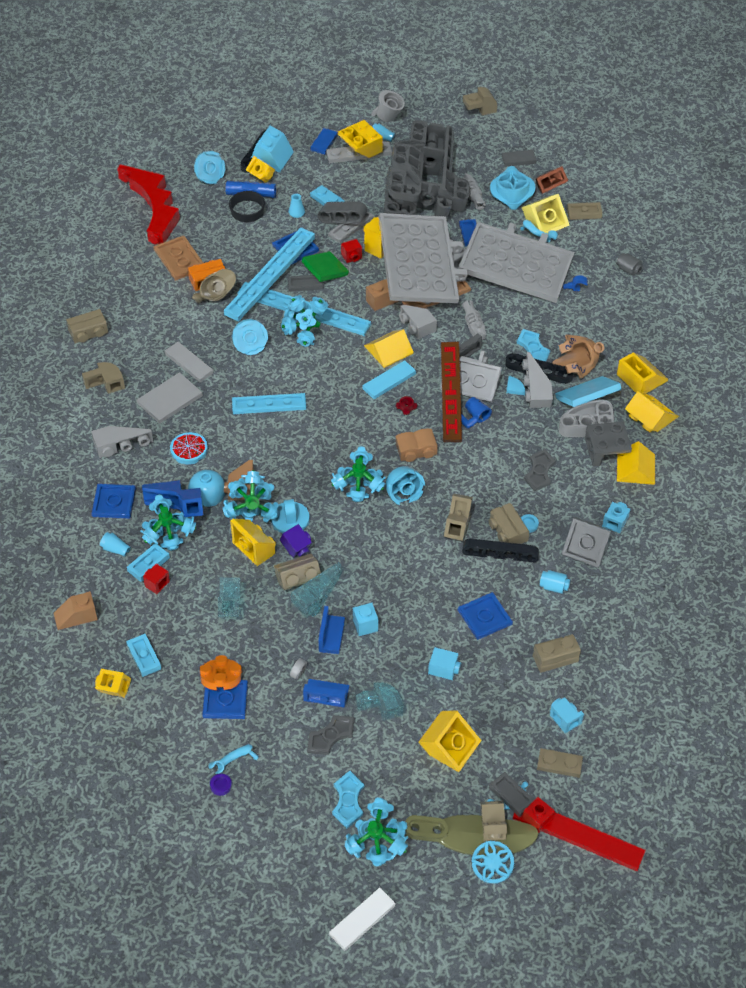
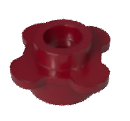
(406, 400)

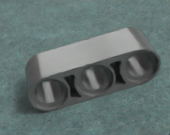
(342, 212)

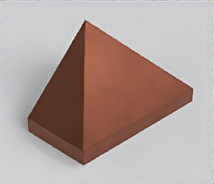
(551, 179)

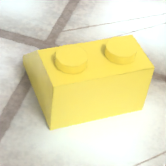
(547, 214)

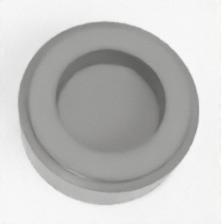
(298, 668)

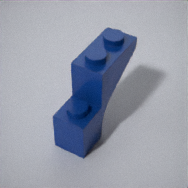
(187, 501)

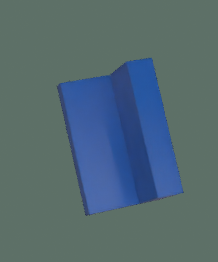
(330, 632)
(325, 693)

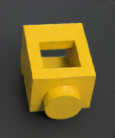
(260, 169)
(119, 681)

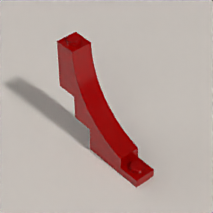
(151, 188)

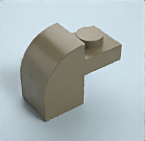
(482, 100)
(105, 374)
(458, 517)
(493, 820)

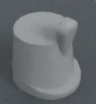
(389, 106)

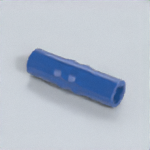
(264, 189)

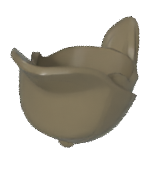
(216, 286)

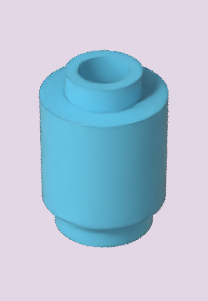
(554, 581)

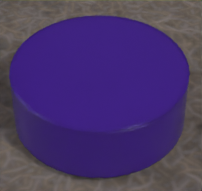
(220, 784)

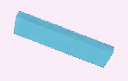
(268, 403)

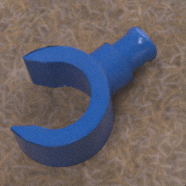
(574, 284)

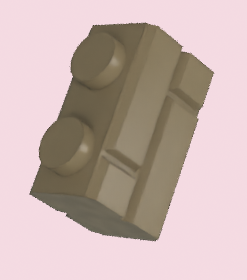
(87, 326)
(508, 525)
(297, 571)
(556, 653)

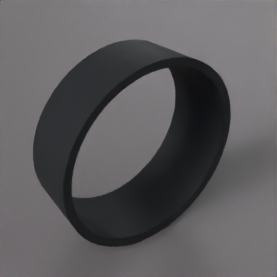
(247, 196)

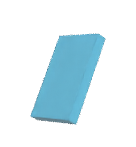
(588, 391)

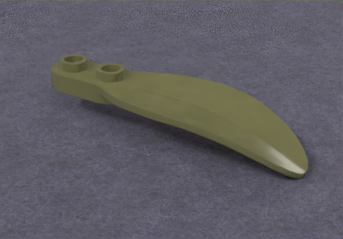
(465, 833)

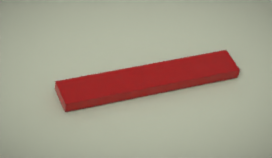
(593, 841)

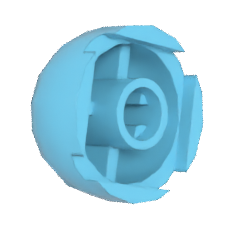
(406, 481)
(211, 486)

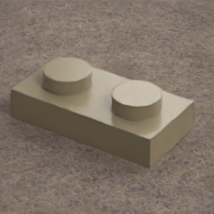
(584, 211)
(560, 763)

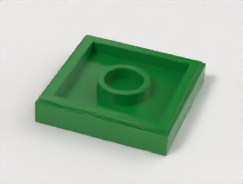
(325, 266)

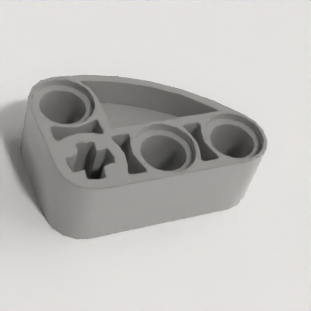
(575, 420)

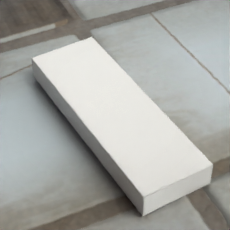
(362, 919)

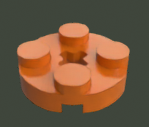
(220, 673)

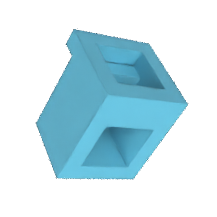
(618, 514)
(565, 714)

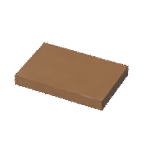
(177, 256)

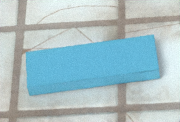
(389, 379)

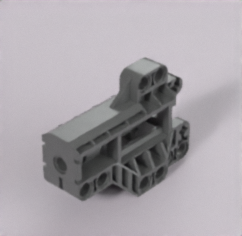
(404, 178)

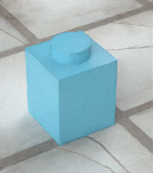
(365, 619)
(444, 663)

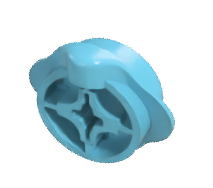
(512, 188)

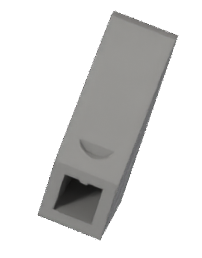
(538, 385)
(107, 437)

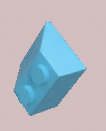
(273, 149)

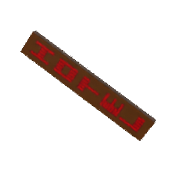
(451, 392)

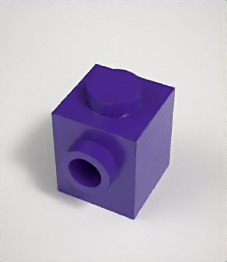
(296, 541)

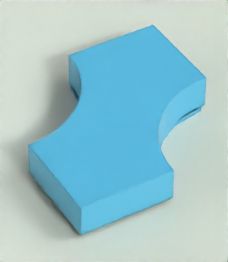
(531, 343)
(347, 809)

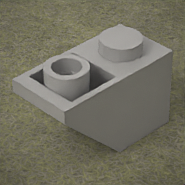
(420, 320)

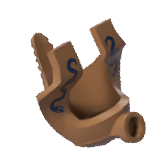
(581, 354)

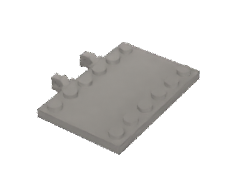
(420, 258)
(517, 261)

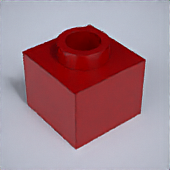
(351, 251)
(156, 578)
(537, 819)

